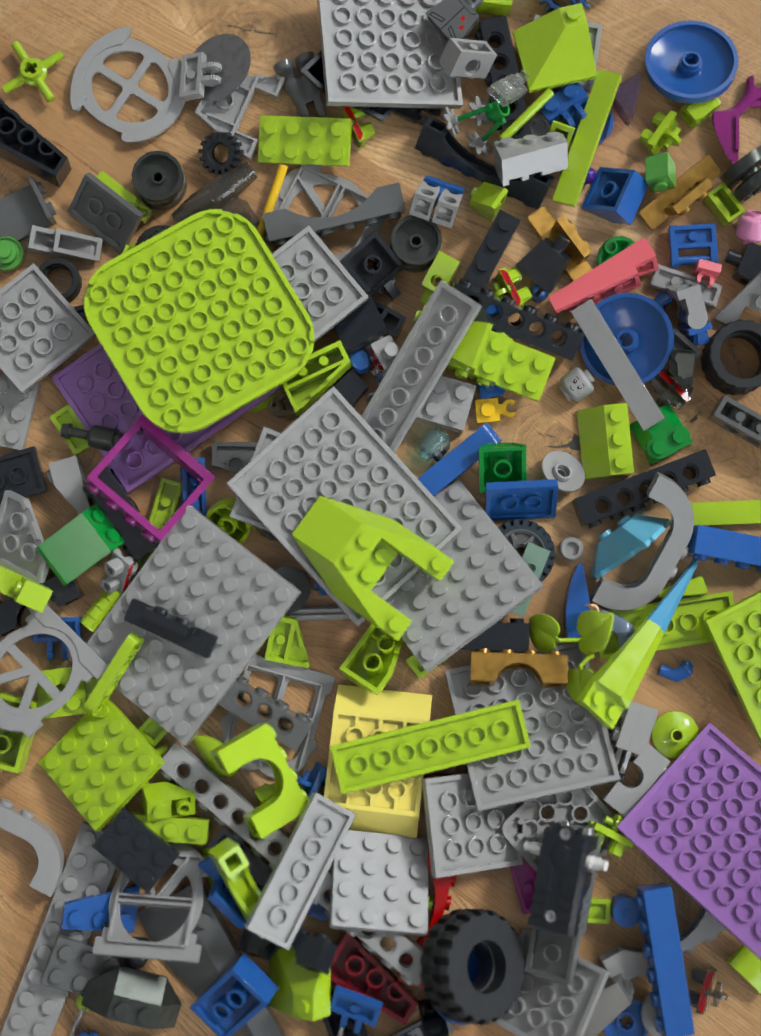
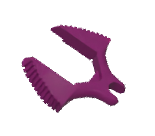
(727, 121)

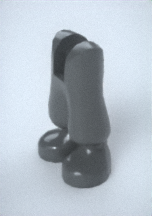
(300, 90)

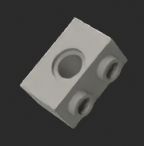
(467, 58)

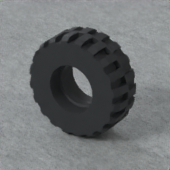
(446, 961)

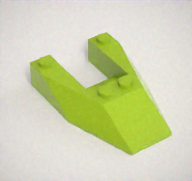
(353, 552)

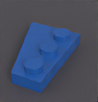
(93, 912)

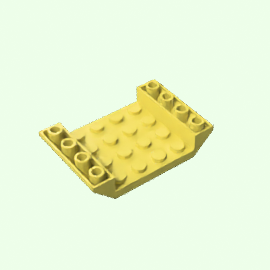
(359, 714)

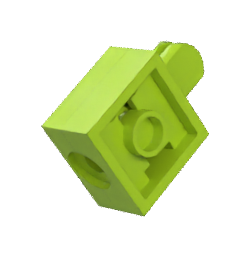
(75, 704)

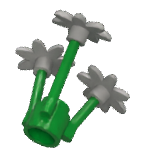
(483, 113)

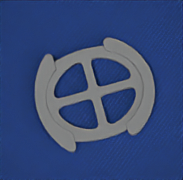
(92, 63)

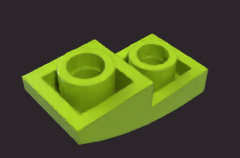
(747, 966)

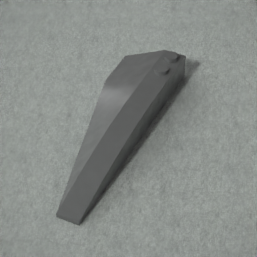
(216, 954)

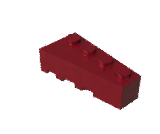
(366, 974)

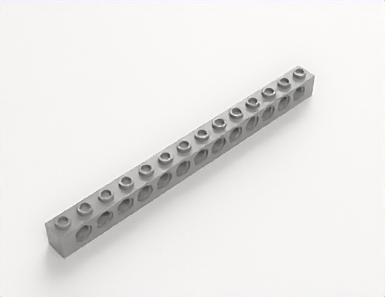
(224, 816)

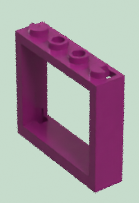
(175, 452)

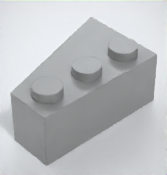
(530, 155)

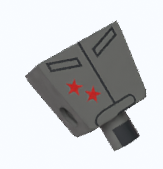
(454, 17)

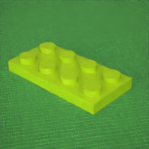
(305, 140)

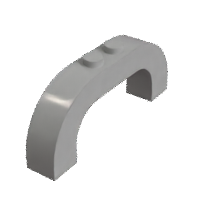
(663, 566)
(44, 840)

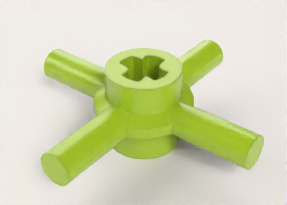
(30, 64)

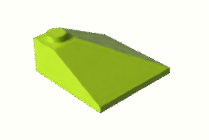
(556, 49)
(300, 991)

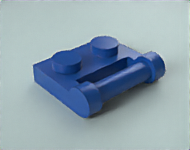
(692, 238)

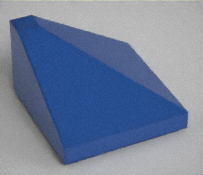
(663, 299)

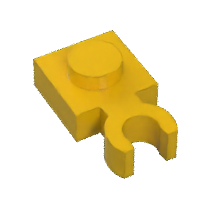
(490, 410)

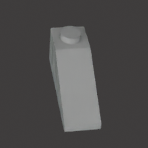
(68, 478)

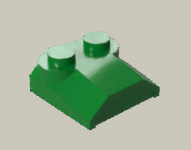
(662, 438)
(501, 463)

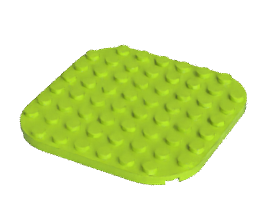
(199, 321)

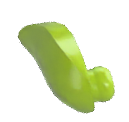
(206, 744)

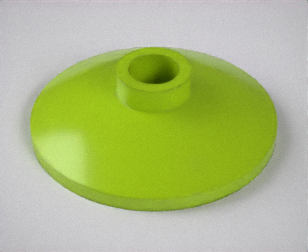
(665, 727)

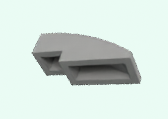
(64, 244)

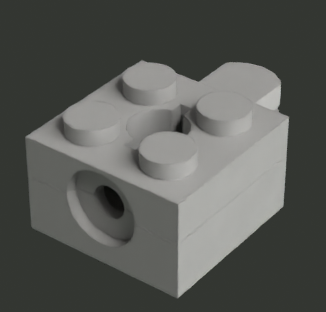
(632, 732)

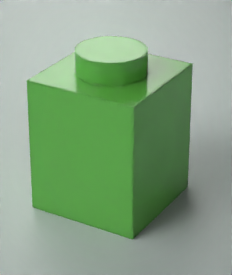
(660, 172)

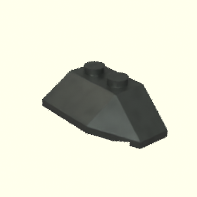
(133, 998)

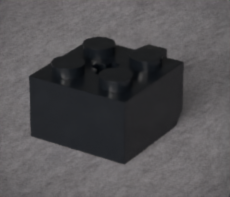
(385, 266)

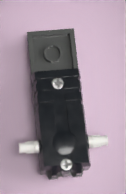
(561, 898)

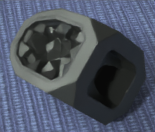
(683, 367)

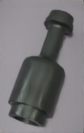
(97, 437)

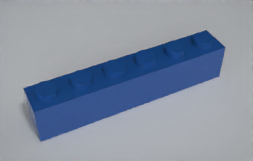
(664, 959)

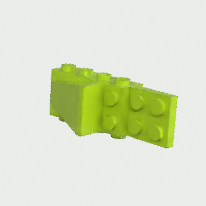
(499, 361)

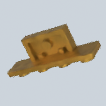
(675, 201)
(547, 226)

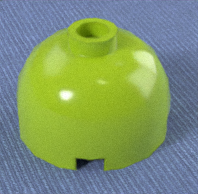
(219, 515)

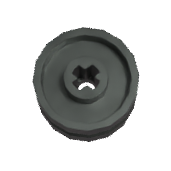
(155, 167)
(746, 171)
(428, 238)

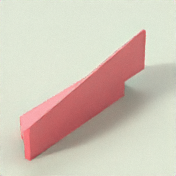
(611, 277)

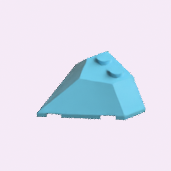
(625, 541)

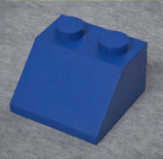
(615, 195)

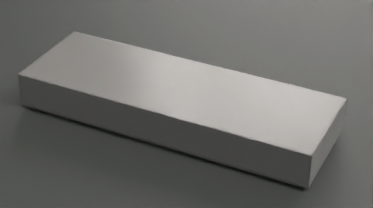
(667, 276)

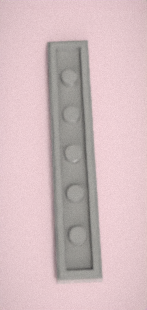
(617, 365)

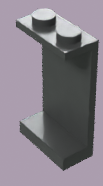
(25, 209)

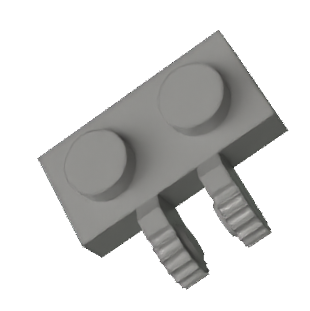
(193, 76)

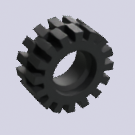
(209, 146)

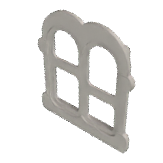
(323, 684)

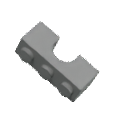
(650, 767)

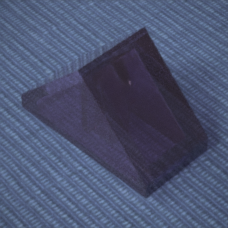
(626, 98)

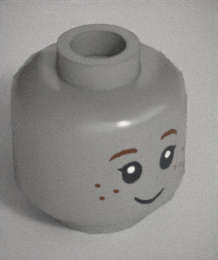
(577, 384)

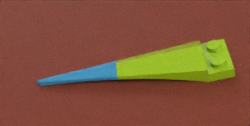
(618, 679)

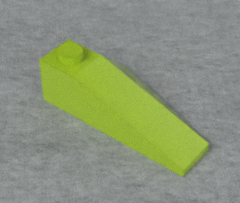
(372, 660)

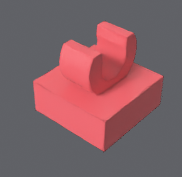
(707, 271)

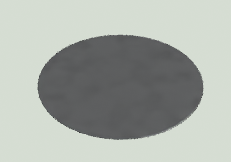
(235, 60)

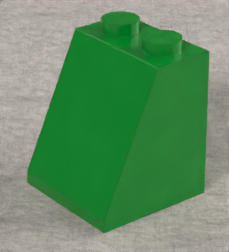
(80, 544)

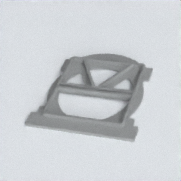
(308, 176)
(85, 666)
(179, 946)

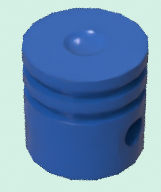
(624, 910)

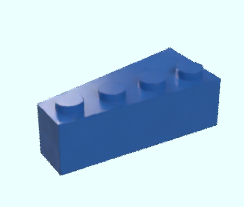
(725, 547)

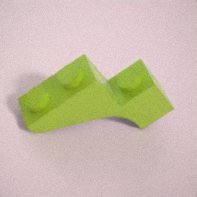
(24, 589)

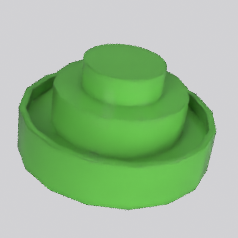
(11, 254)

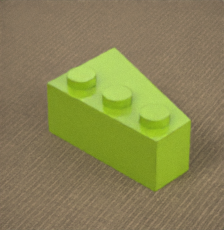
(317, 376)

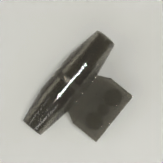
(221, 194)

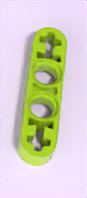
(113, 674)

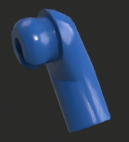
(677, 674)

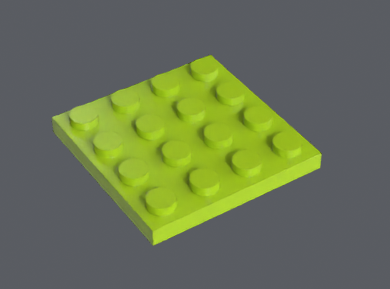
(102, 764)

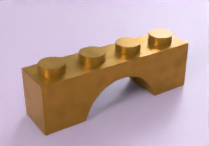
(548, 668)

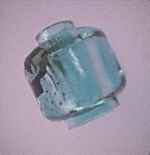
(433, 444)

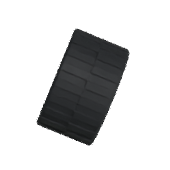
(712, 365)

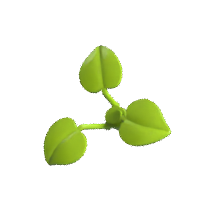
(595, 631)

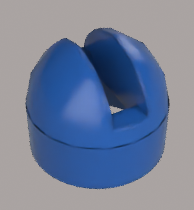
(542, 297)

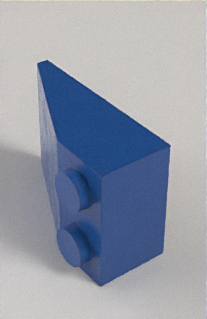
(234, 997)

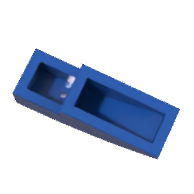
(575, 601)

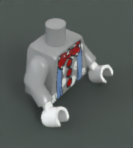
(381, 354)

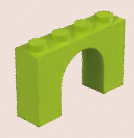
(287, 797)

